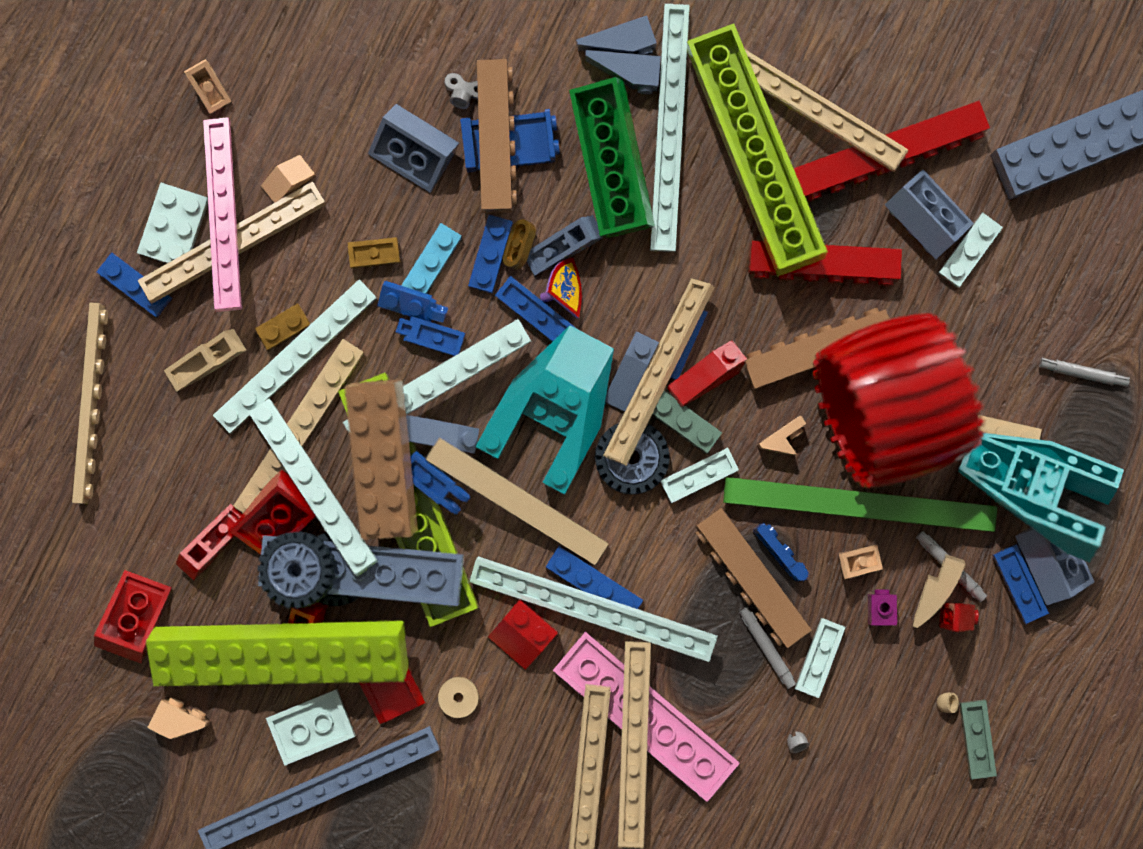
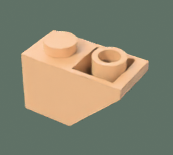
(175, 720)

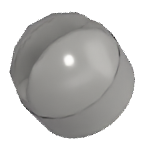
(797, 743)

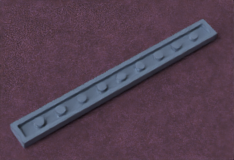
(319, 789)

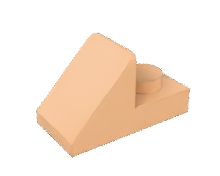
(207, 86)
(777, 441)
(860, 561)

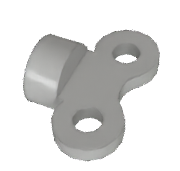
(462, 91)

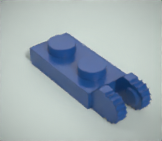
(436, 483)
(780, 552)

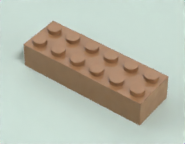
(381, 459)

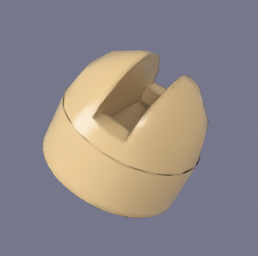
(948, 702)

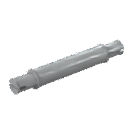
(1084, 372)
(938, 553)
(767, 647)

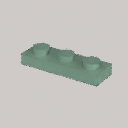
(978, 739)

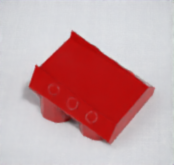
(392, 698)

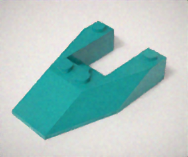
(562, 391)
(1028, 482)

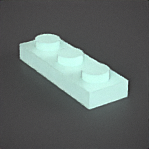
(970, 250)
(699, 475)
(819, 657)

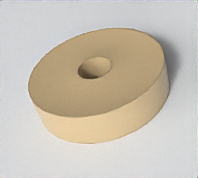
(448, 703)

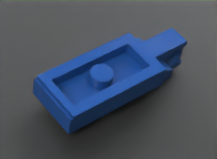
(411, 302)

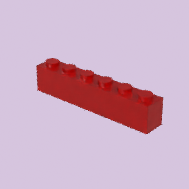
(840, 263)

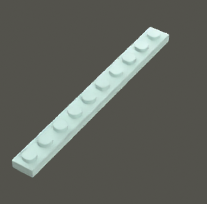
(669, 127)
(593, 608)

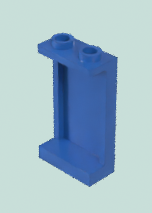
(532, 140)

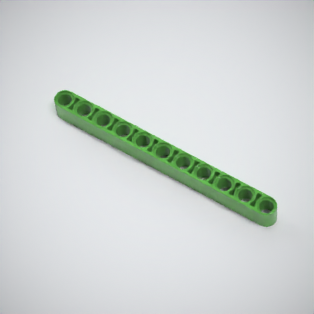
(860, 504)

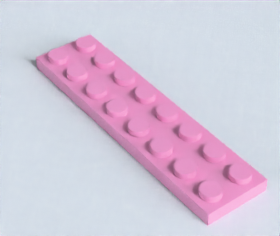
(670, 734)

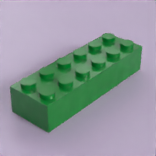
(611, 158)

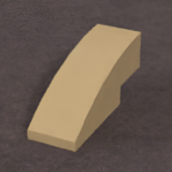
(205, 359)
(938, 589)

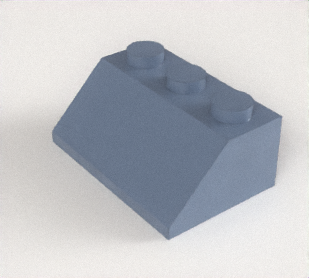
(412, 147)
(929, 214)
(1055, 572)

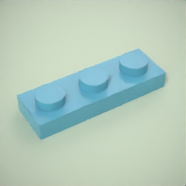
(432, 259)

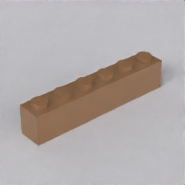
(494, 136)
(798, 357)
(753, 578)

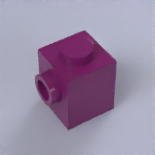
(882, 608)

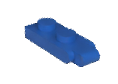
(431, 335)

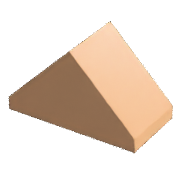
(287, 178)

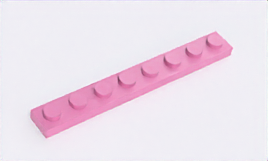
(222, 215)

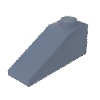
(627, 38)
(636, 70)
(564, 244)
(631, 371)
(428, 431)

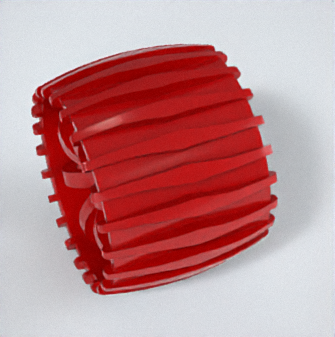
(898, 399)

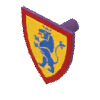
(565, 287)

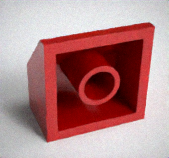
(523, 634)

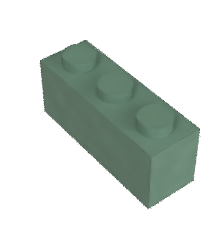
(686, 423)

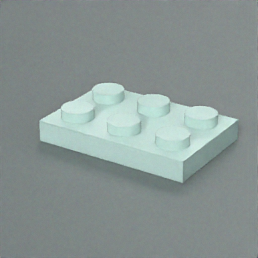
(172, 223)
(310, 727)

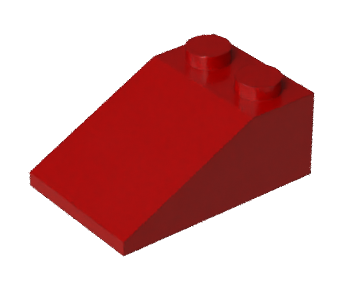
(274, 512)
(131, 616)

